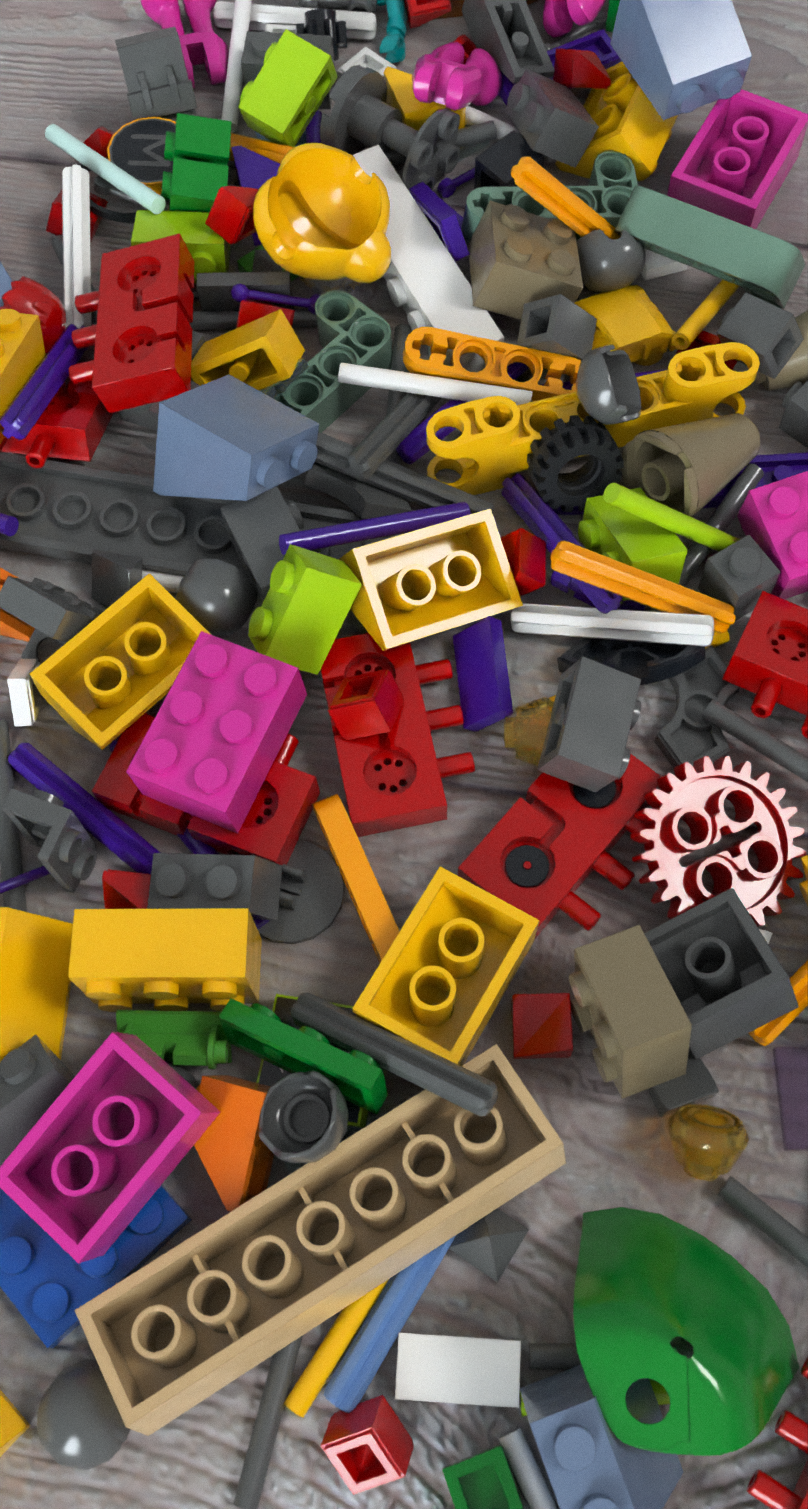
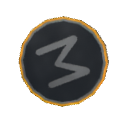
(141, 148)

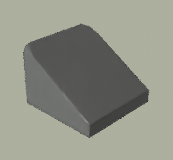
(114, 575)
(685, 1090)

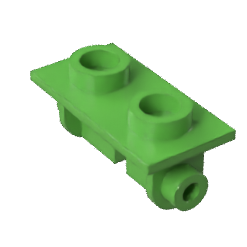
(179, 1035)

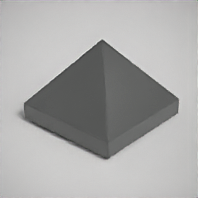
(490, 1243)

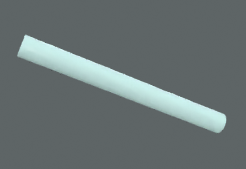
(105, 169)

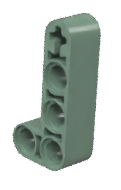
(606, 193)
(713, 244)
(348, 335)

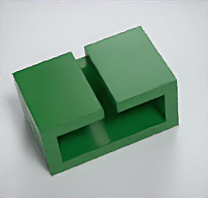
(199, 162)

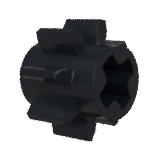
(325, 23)

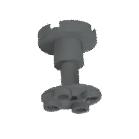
(365, 119)

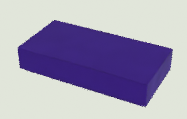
(441, 219)
(482, 674)

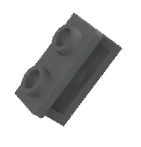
(64, 842)

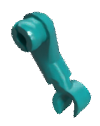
(396, 28)

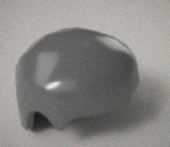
(609, 262)
(608, 386)
(217, 596)
(303, 1117)
(80, 1418)

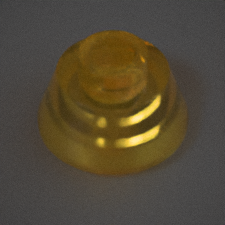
(528, 729)
(706, 1140)

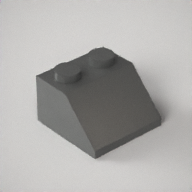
(721, 971)

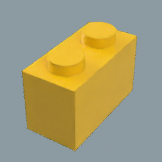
(253, 353)

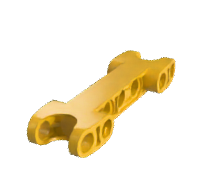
(500, 432)

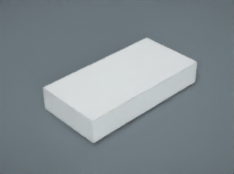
(458, 1370)

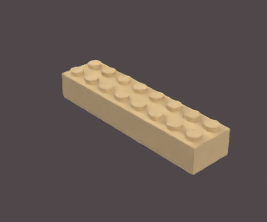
(313, 1245)

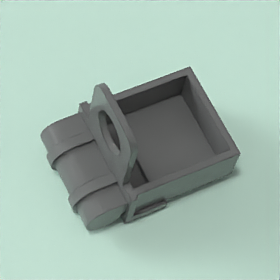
(156, 75)
(47, 609)

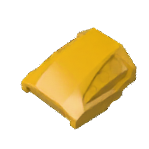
(630, 324)

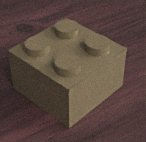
(521, 260)
(629, 1012)

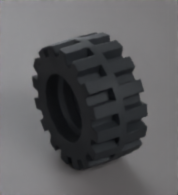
(562, 445)

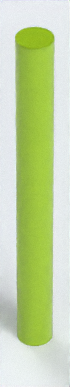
(667, 517)

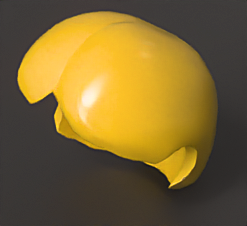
(324, 216)

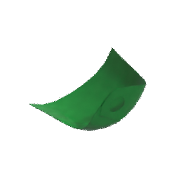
(657, 1281)

